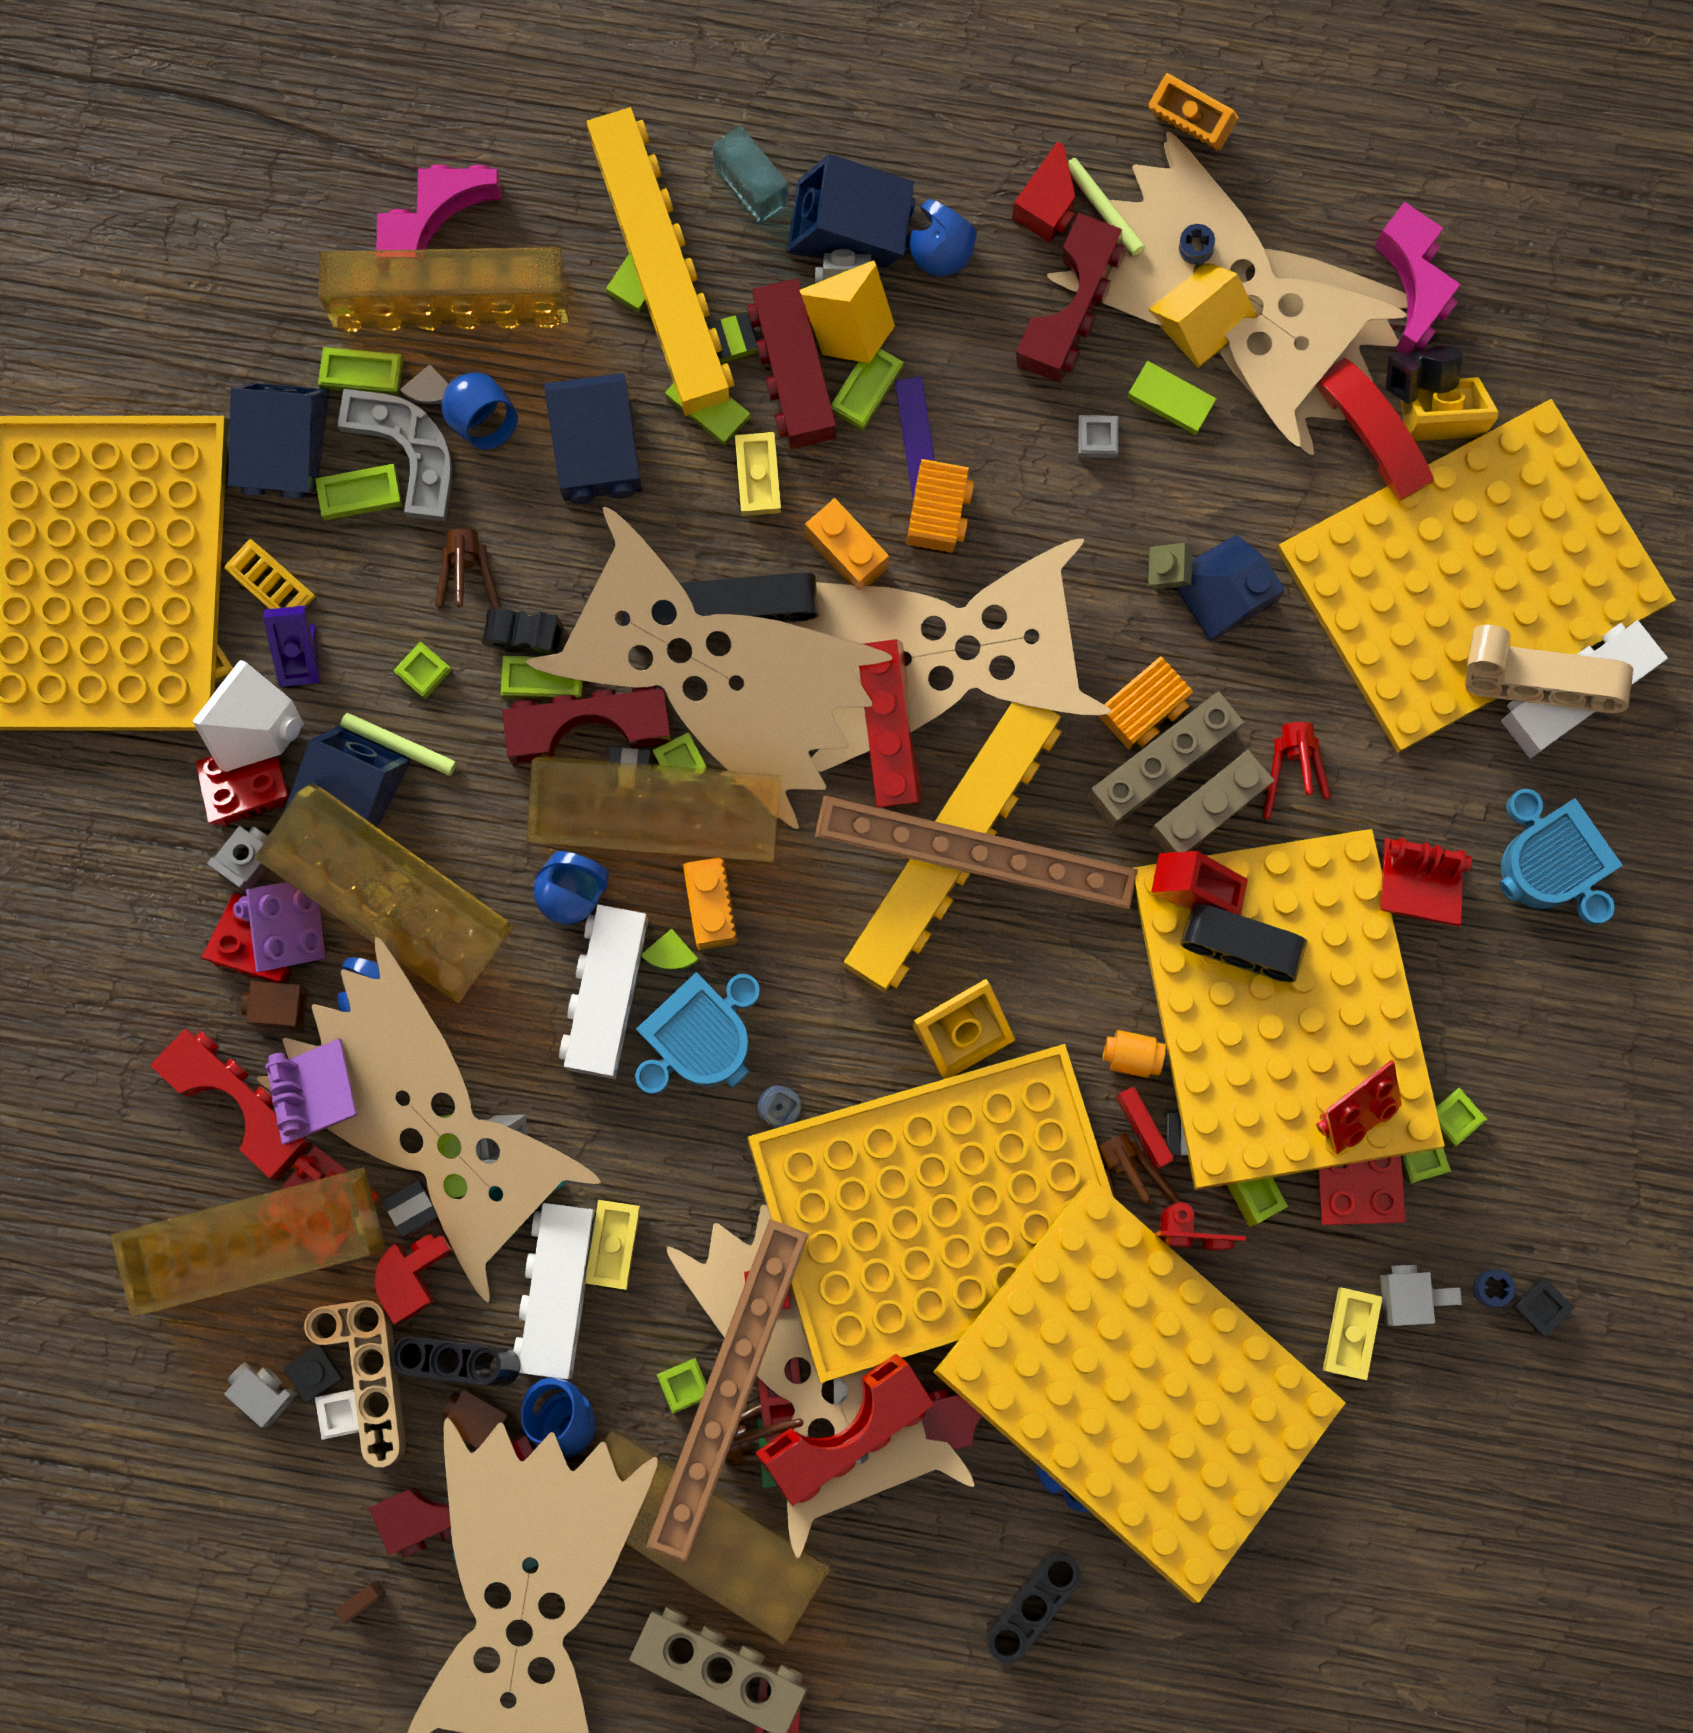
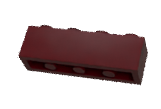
(793, 364)

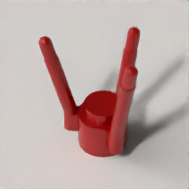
(1300, 745)

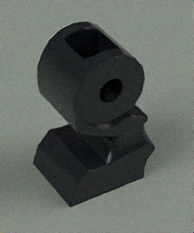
(1431, 370)
(516, 630)

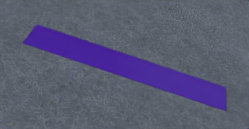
(914, 425)

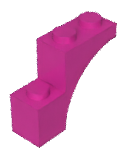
(439, 197)
(1409, 247)

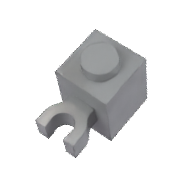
(1410, 1297)

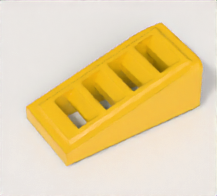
(246, 557)

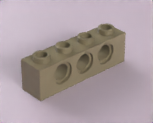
(1165, 760)
(656, 1654)

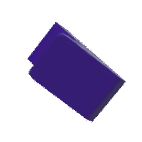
(292, 645)

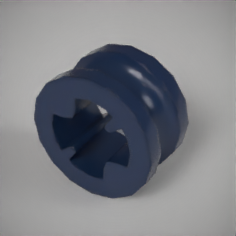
(1187, 250)
(1494, 1275)

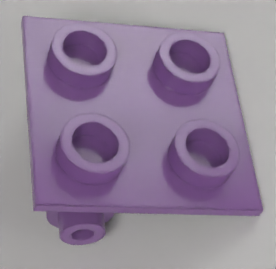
(283, 926)
(310, 1090)

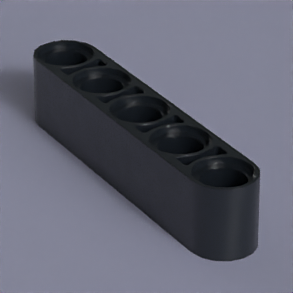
(774, 597)

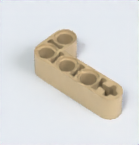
(1545, 676)
(365, 1383)

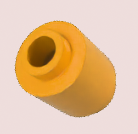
(1134, 1054)

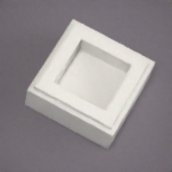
(337, 1414)

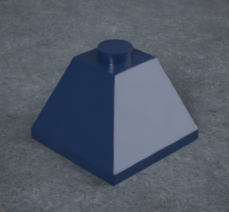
(1230, 587)

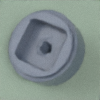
(779, 1106)

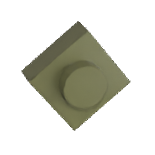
(1170, 566)

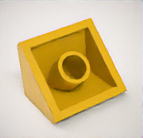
(1204, 311)
(849, 313)
(1451, 415)
(964, 1030)

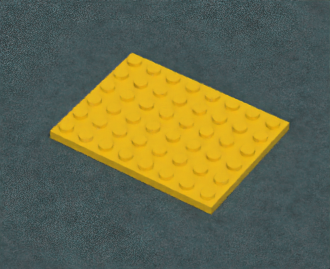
(1500, 538)
(109, 570)
(1269, 1055)
(924, 1203)
(1141, 1390)

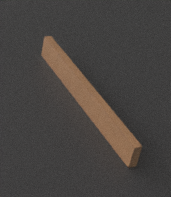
(975, 852)
(727, 1391)

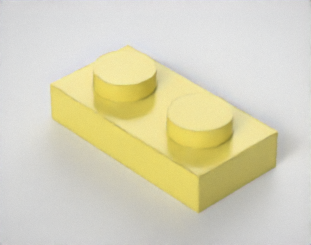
(757, 474)
(612, 1244)
(1352, 1333)

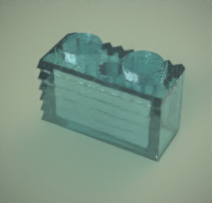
(750, 174)

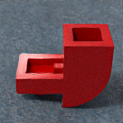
(399, 1281)

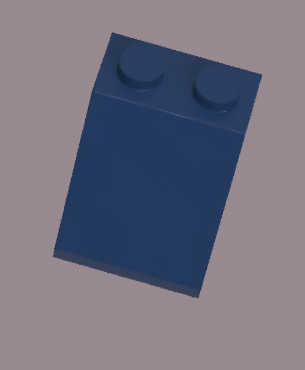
(851, 209)
(276, 438)
(593, 438)
(352, 771)

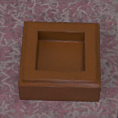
(360, 1602)

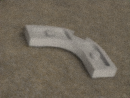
(414, 432)

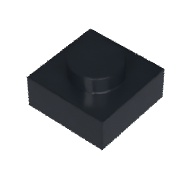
(1543, 1307)
(313, 1373)

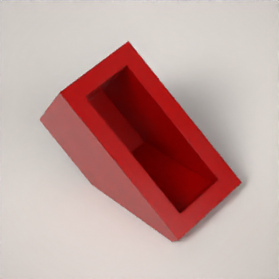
(1048, 197)
(1197, 879)

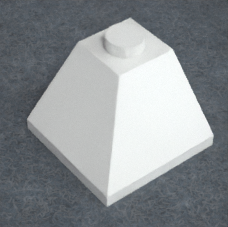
(247, 720)

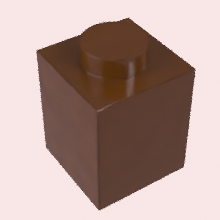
(275, 1005)
(474, 1416)

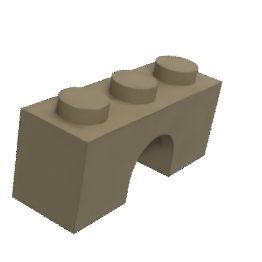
(1212, 805)

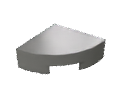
(425, 387)

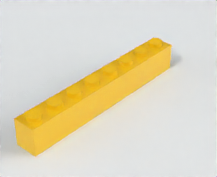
(658, 260)
(975, 805)

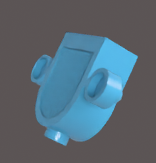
(1557, 859)
(699, 1035)

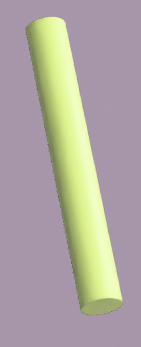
(1104, 206)
(398, 744)

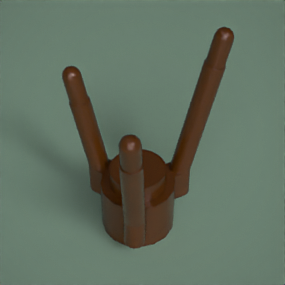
(461, 553)
(1121, 1156)
(743, 1437)

